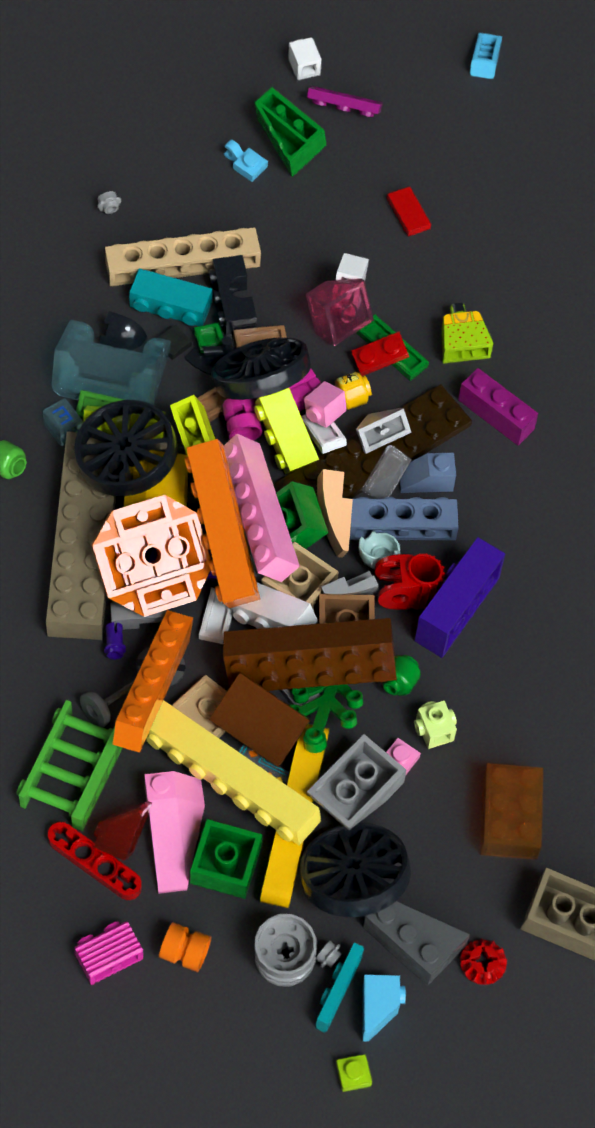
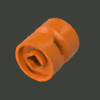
(185, 947)

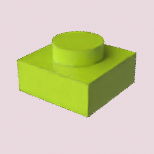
(354, 1073)

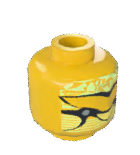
(356, 389)

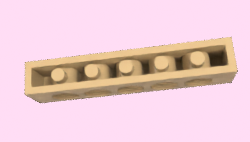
(166, 258)

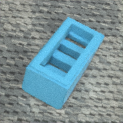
(484, 56)

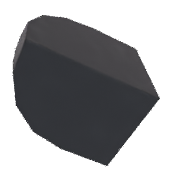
(122, 332)

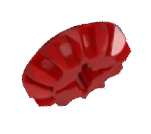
(474, 970)

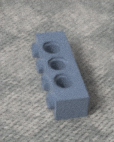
(414, 527)

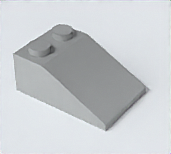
(358, 782)

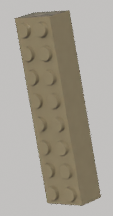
(76, 586)

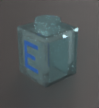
(61, 419)

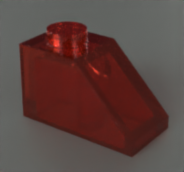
(122, 830)

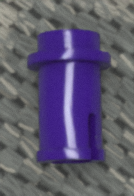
(115, 648)

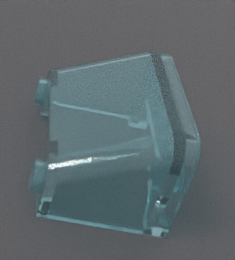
(106, 369)

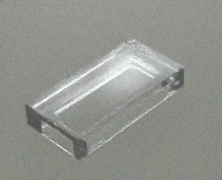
(386, 473)

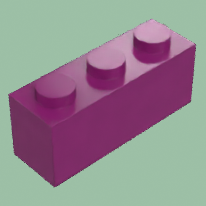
(498, 406)

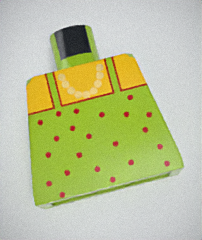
(464, 336)

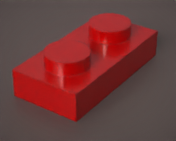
(380, 353)

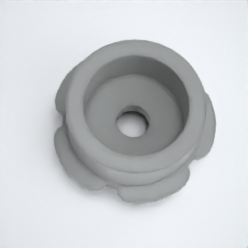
(108, 202)
(329, 954)

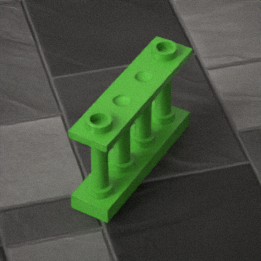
(90, 786)

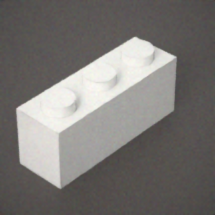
(274, 610)

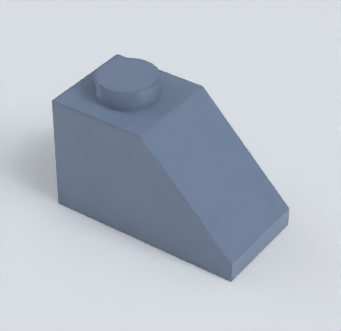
(430, 474)

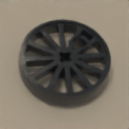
(261, 368)
(125, 448)
(355, 870)

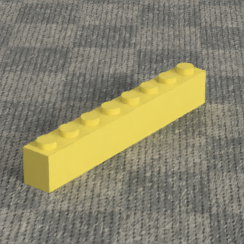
(233, 775)

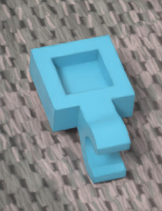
(246, 163)

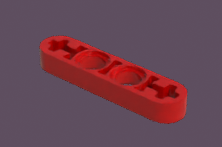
(92, 863)

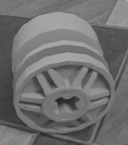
(289, 934)

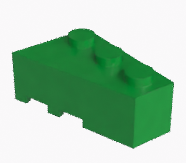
(289, 130)

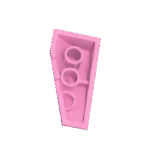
(174, 826)

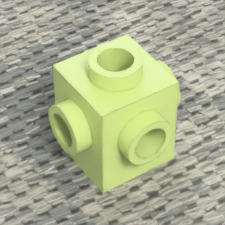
(435, 724)

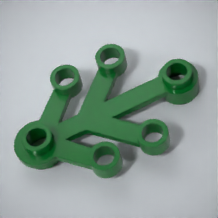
(315, 738)

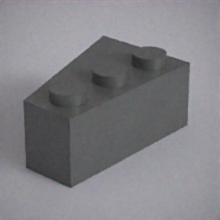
(416, 939)

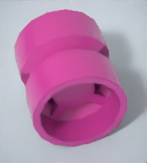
(241, 418)

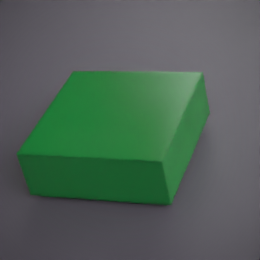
(208, 335)

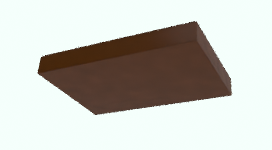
(259, 719)

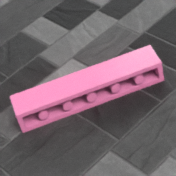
(260, 509)

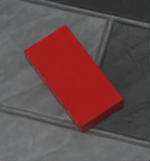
(409, 211)

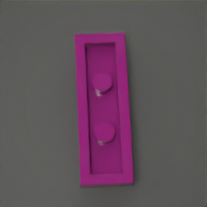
(344, 101)

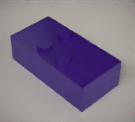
(459, 597)

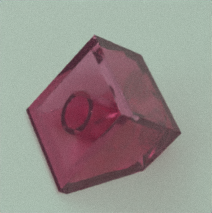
(339, 309)

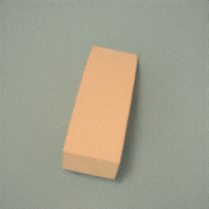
(335, 509)

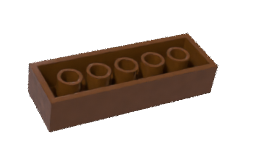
(312, 654)

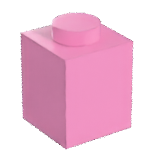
(325, 404)

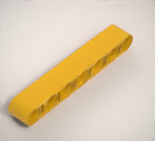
(284, 854)

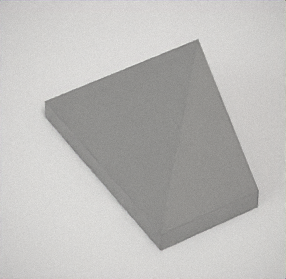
(382, 428)

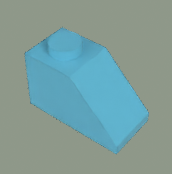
(380, 1002)

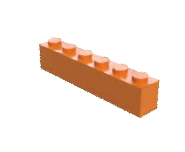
(222, 524)
(152, 681)

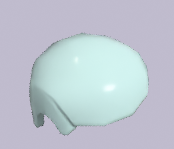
(377, 547)

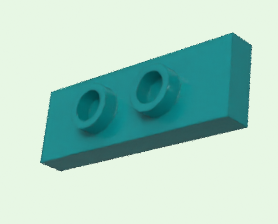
(332, 997)

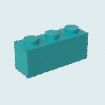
(170, 298)

